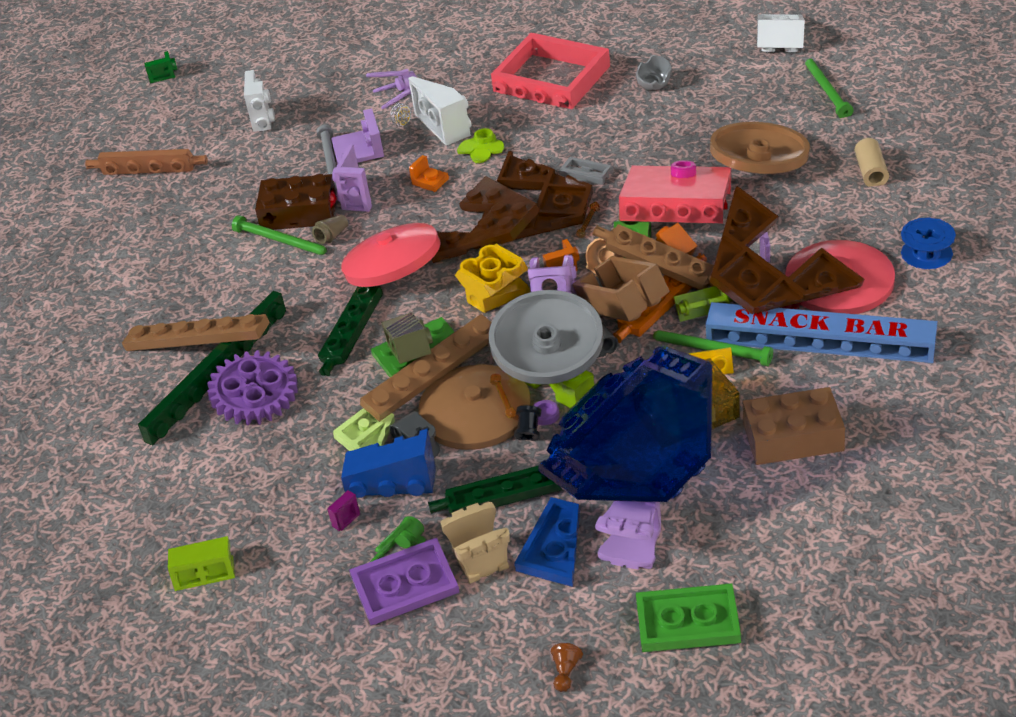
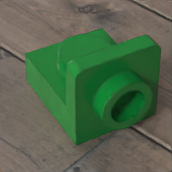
(161, 69)

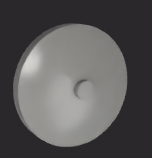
(546, 337)

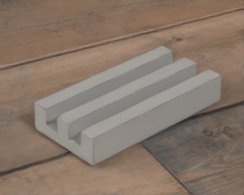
(585, 172)

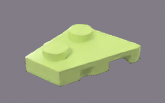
(363, 430)

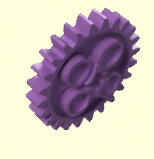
(252, 387)

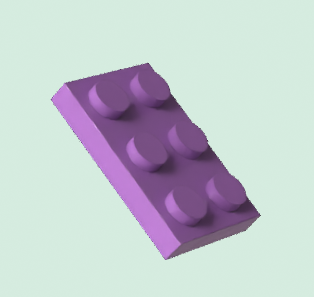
(404, 581)

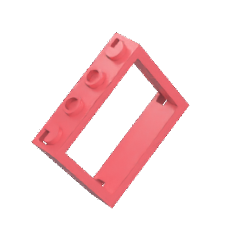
(593, 57)

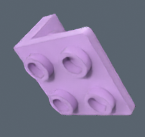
(366, 142)
(351, 183)

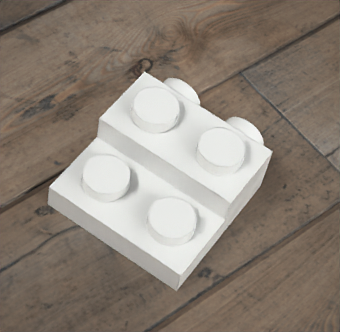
(257, 103)

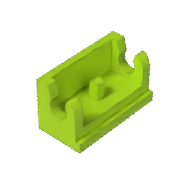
(200, 563)

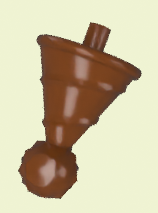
(565, 657)

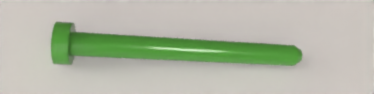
(843, 109)
(240, 223)
(764, 355)

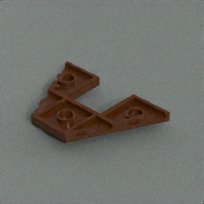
(561, 200)
(502, 224)
(756, 282)

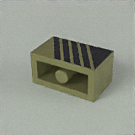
(407, 337)

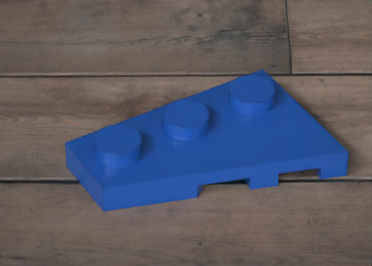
(552, 544)

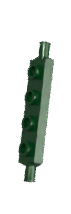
(349, 327)
(498, 490)

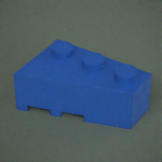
(391, 469)

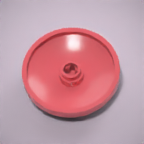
(391, 254)
(863, 260)

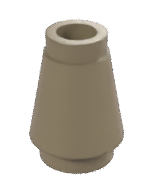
(329, 229)

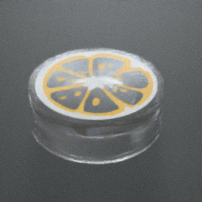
(400, 114)

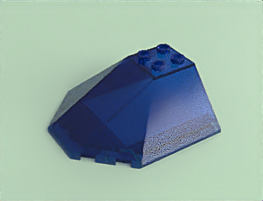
(636, 431)

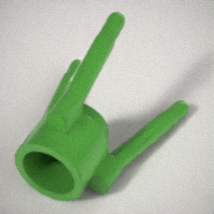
(405, 535)

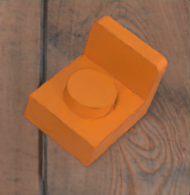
(427, 177)
(557, 257)

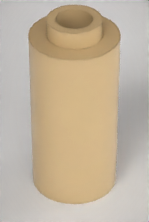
(871, 162)

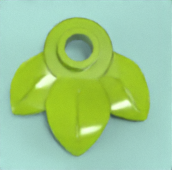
(481, 146)

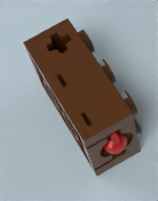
(295, 201)

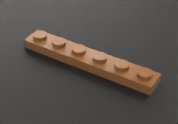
(196, 332)
(427, 369)

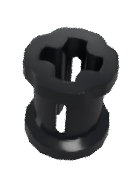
(527, 423)

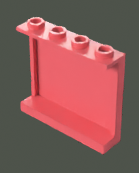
(657, 196)

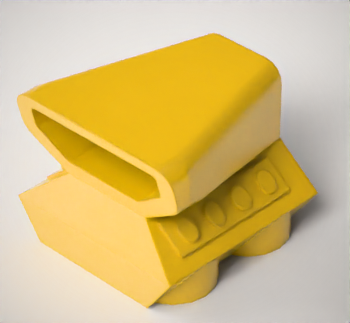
(492, 277)

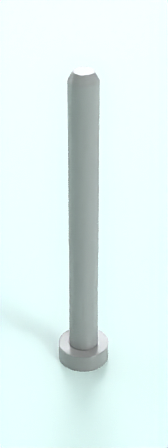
(325, 134)

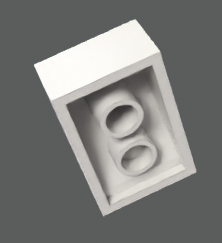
(780, 32)
(440, 109)

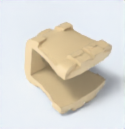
(475, 543)

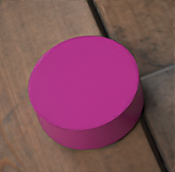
(683, 169)

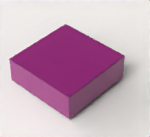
(343, 511)

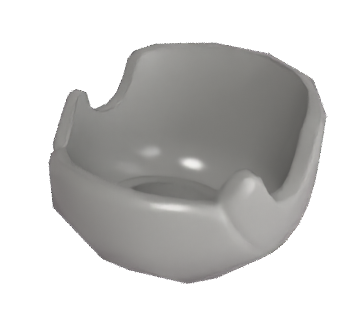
(654, 73)

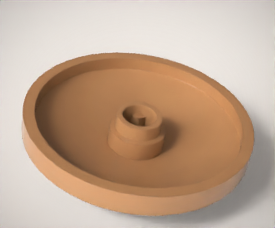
(759, 147)
(469, 408)

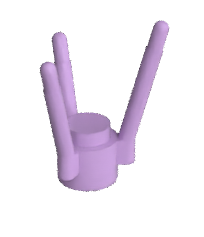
(401, 83)

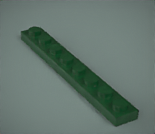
(195, 384)

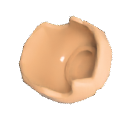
(597, 253)

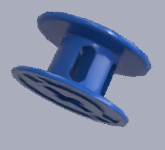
(927, 236)

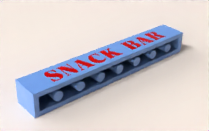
(824, 332)

